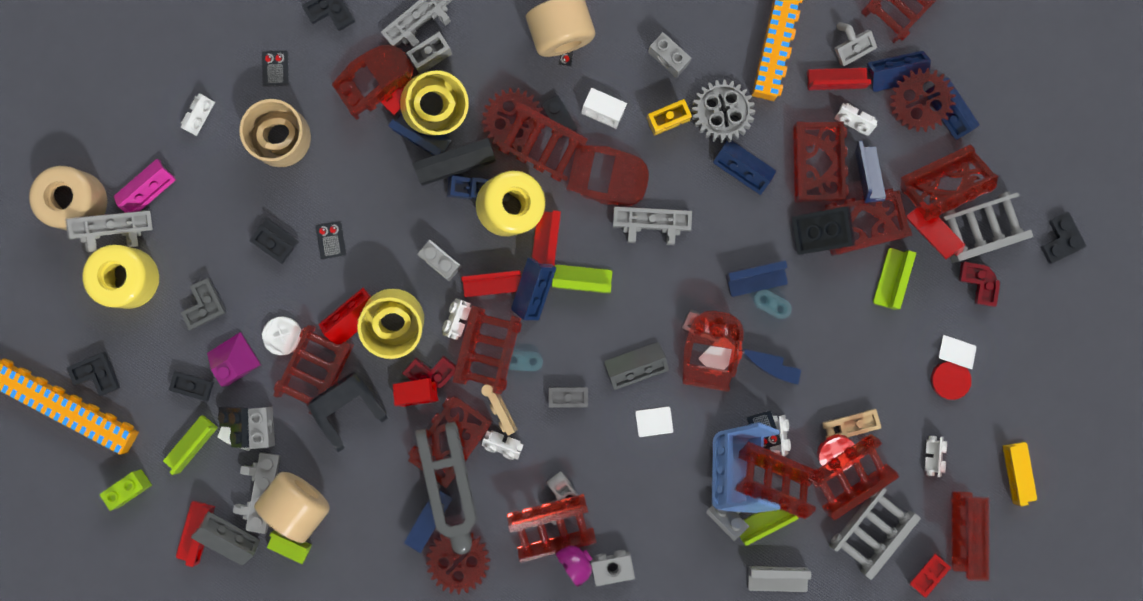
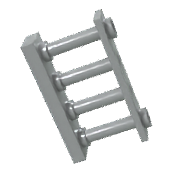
(999, 239)
(884, 550)

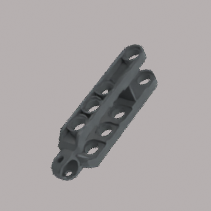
(460, 534)

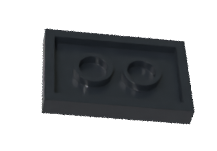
(823, 230)

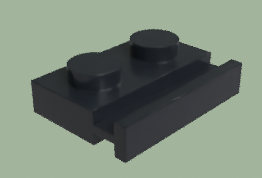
(274, 241)

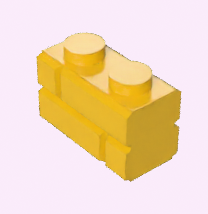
(669, 117)

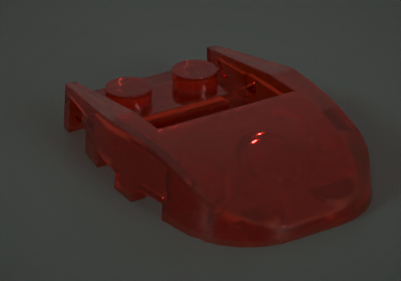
(387, 65)
(627, 180)
(716, 330)

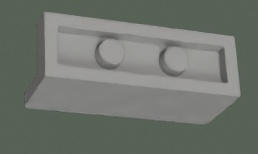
(778, 578)

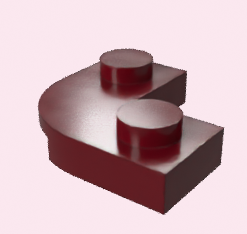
(986, 282)
(440, 373)

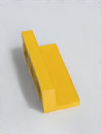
(1020, 473)

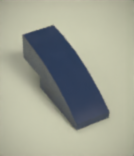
(467, 187)
(773, 366)
(425, 525)

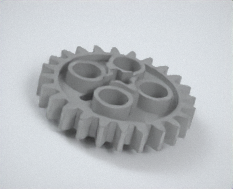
(740, 108)

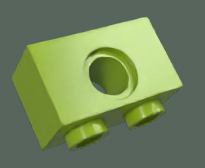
(125, 490)

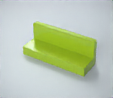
(894, 278)
(582, 279)
(190, 444)
(765, 523)

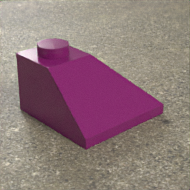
(232, 360)

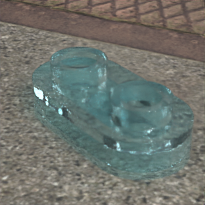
(772, 304)
(523, 359)

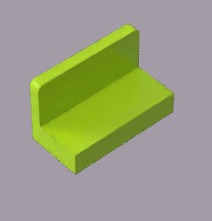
(288, 548)

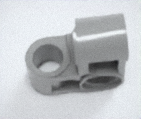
(561, 487)

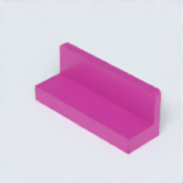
(144, 187)

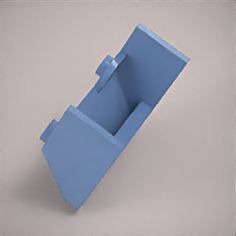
(730, 469)

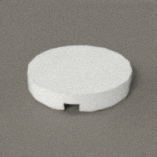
(281, 335)

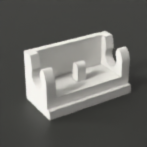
(603, 108)

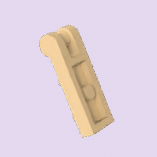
(498, 407)
(854, 424)

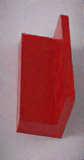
(837, 79)
(937, 234)
(546, 238)
(491, 283)
(344, 321)
(190, 549)

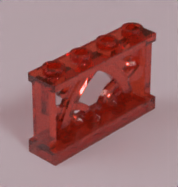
(802, 182)
(948, 199)
(890, 230)
(476, 433)

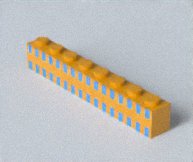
(776, 49)
(65, 408)

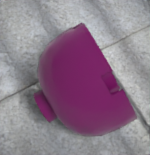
(576, 563)

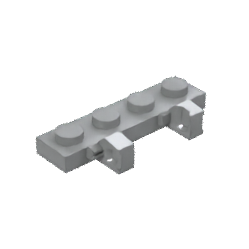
(405, 26)
(658, 219)
(92, 227)
(262, 474)

